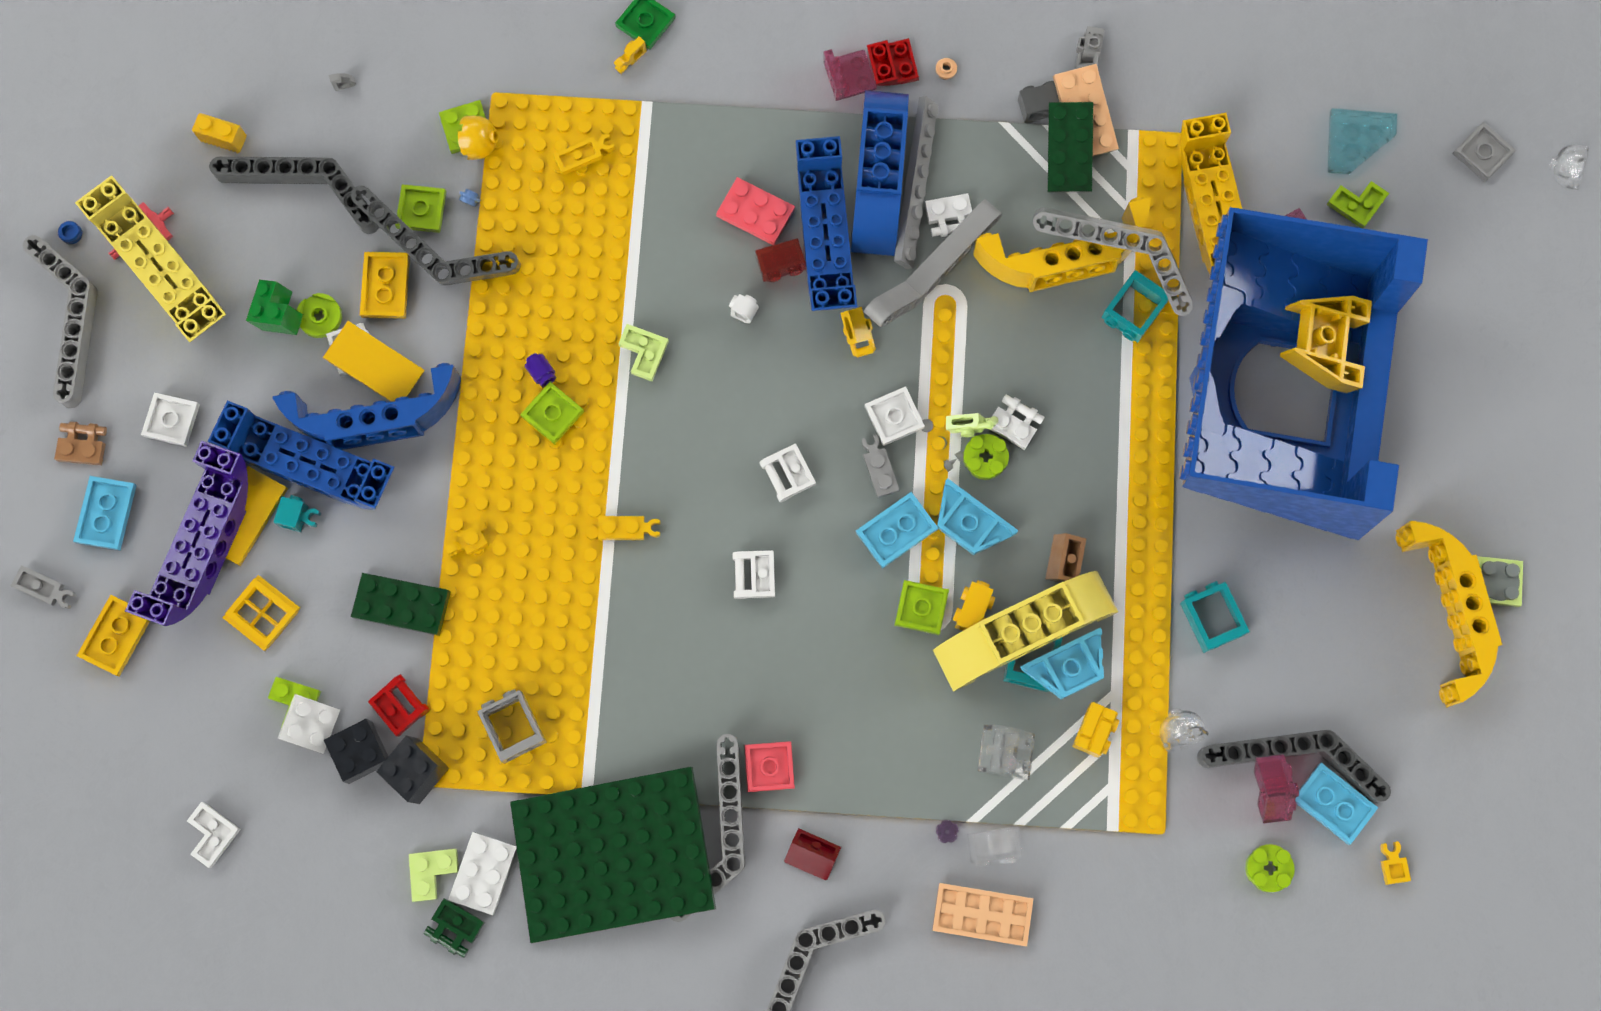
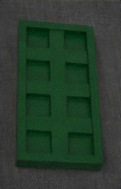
(1070, 146)
(400, 604)

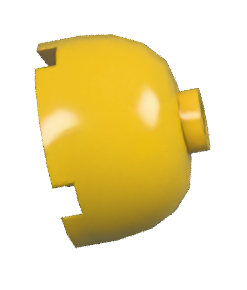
(477, 137)

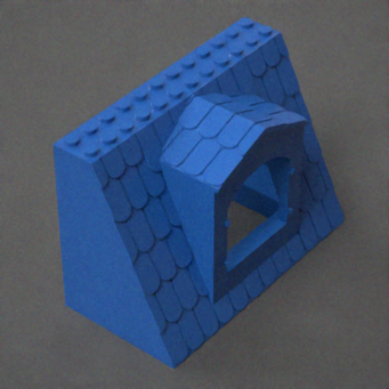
(1258, 271)

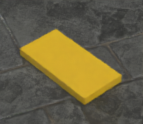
(373, 363)
(261, 502)

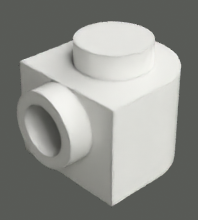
(743, 308)

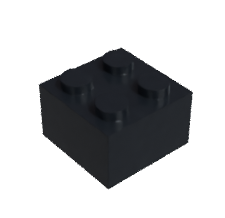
(356, 751)
(412, 770)

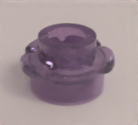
(952, 827)

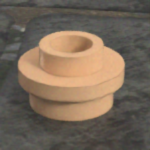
(946, 74)

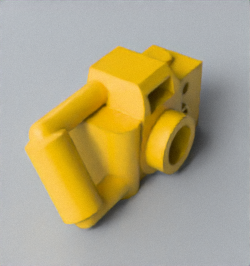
(857, 330)

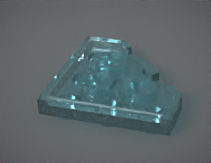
(1356, 137)

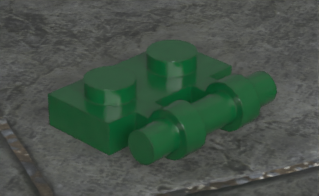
(458, 921)

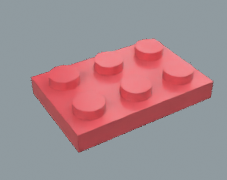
(755, 211)

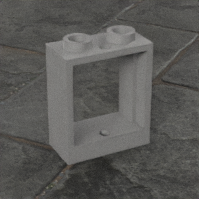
(522, 747)

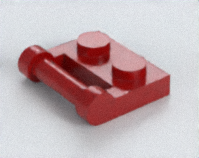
(393, 711)

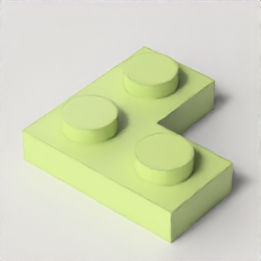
(649, 349)
(424, 869)

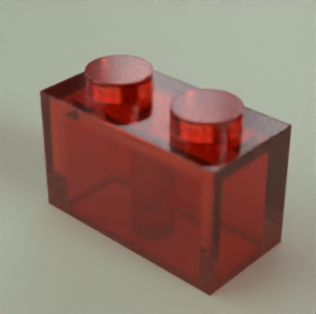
(780, 260)

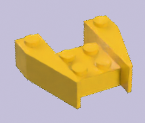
(1324, 340)

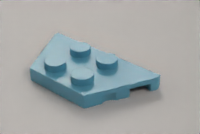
(970, 521)
(1069, 666)

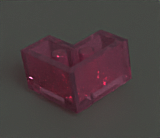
(1276, 788)

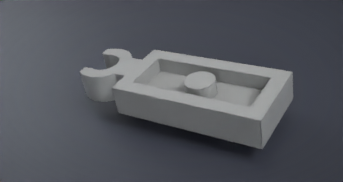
(879, 469)
(41, 587)

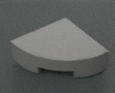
(342, 81)

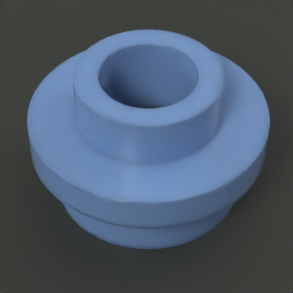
(469, 197)

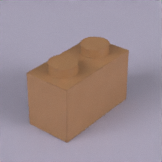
(1065, 557)

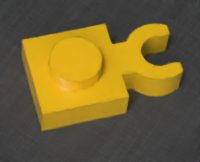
(632, 53)
(1394, 868)

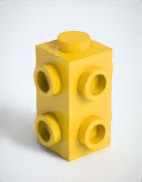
(976, 601)

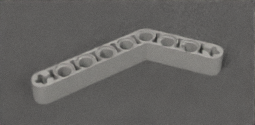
(1120, 241)
(927, 276)
(68, 390)
(728, 827)
(818, 942)

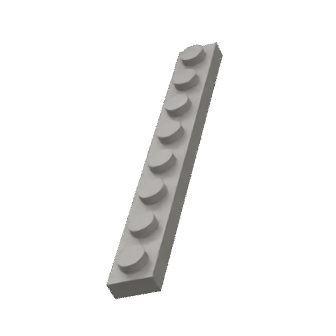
(916, 182)

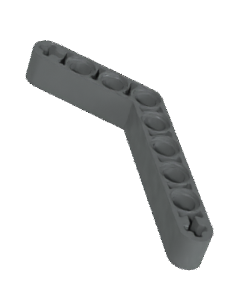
(228, 171)
(421, 248)
(1313, 746)

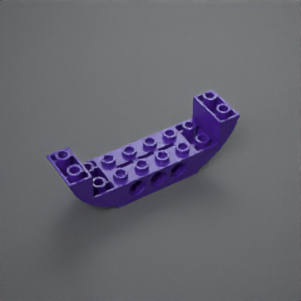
(200, 540)

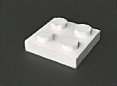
(894, 416)
(170, 419)
(308, 723)

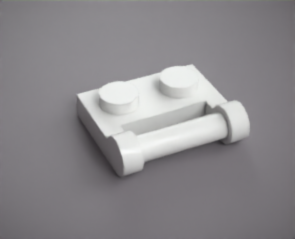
(794, 469)
(761, 574)

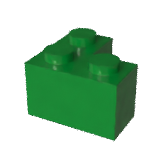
(271, 309)

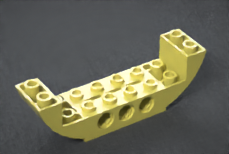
(151, 258)
(1024, 628)

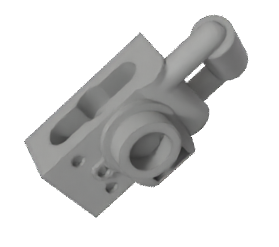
(1091, 47)

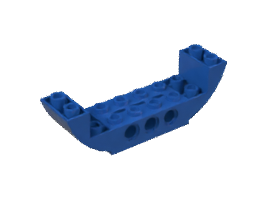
(880, 173)
(825, 224)
(379, 422)
(301, 458)

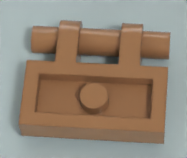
(81, 451)

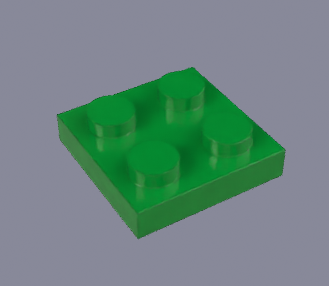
(645, 20)

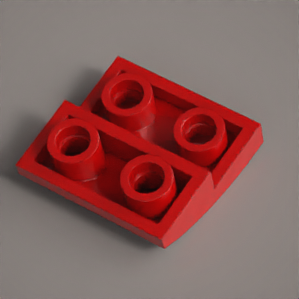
(892, 62)

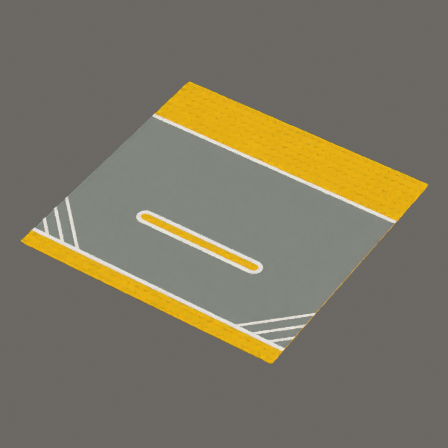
(639, 643)

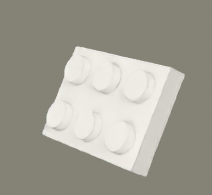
(483, 873)

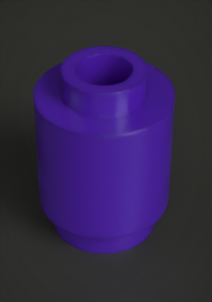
(540, 369)

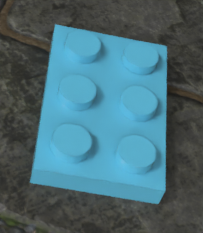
(105, 513)
(896, 530)
(1335, 803)

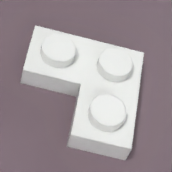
(218, 834)

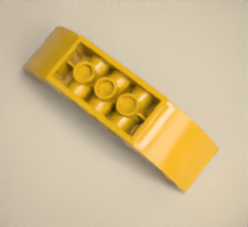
(1208, 178)
(1061, 261)
(1466, 604)

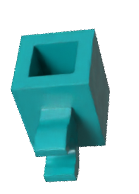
(294, 513)

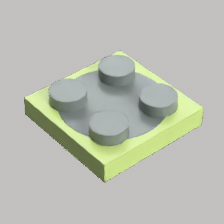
(1502, 580)

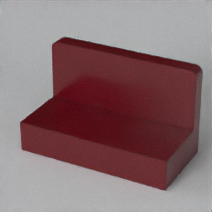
(812, 854)

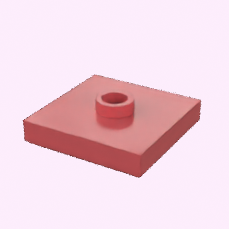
(769, 766)

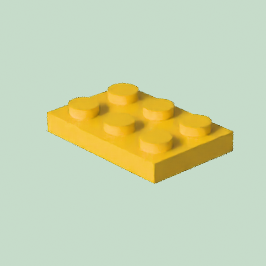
(384, 285)
(113, 637)

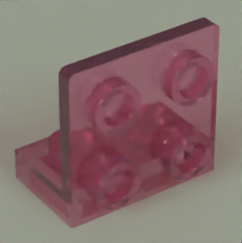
(848, 74)

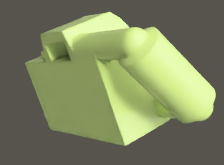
(969, 424)

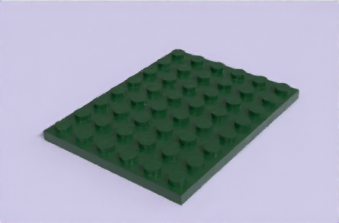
(612, 855)

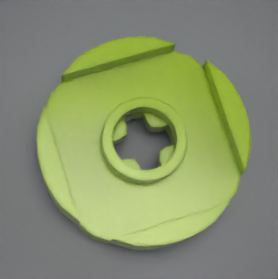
(313, 305)
(994, 466)
(1280, 859)

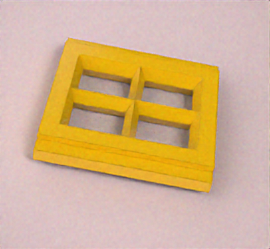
(261, 613)

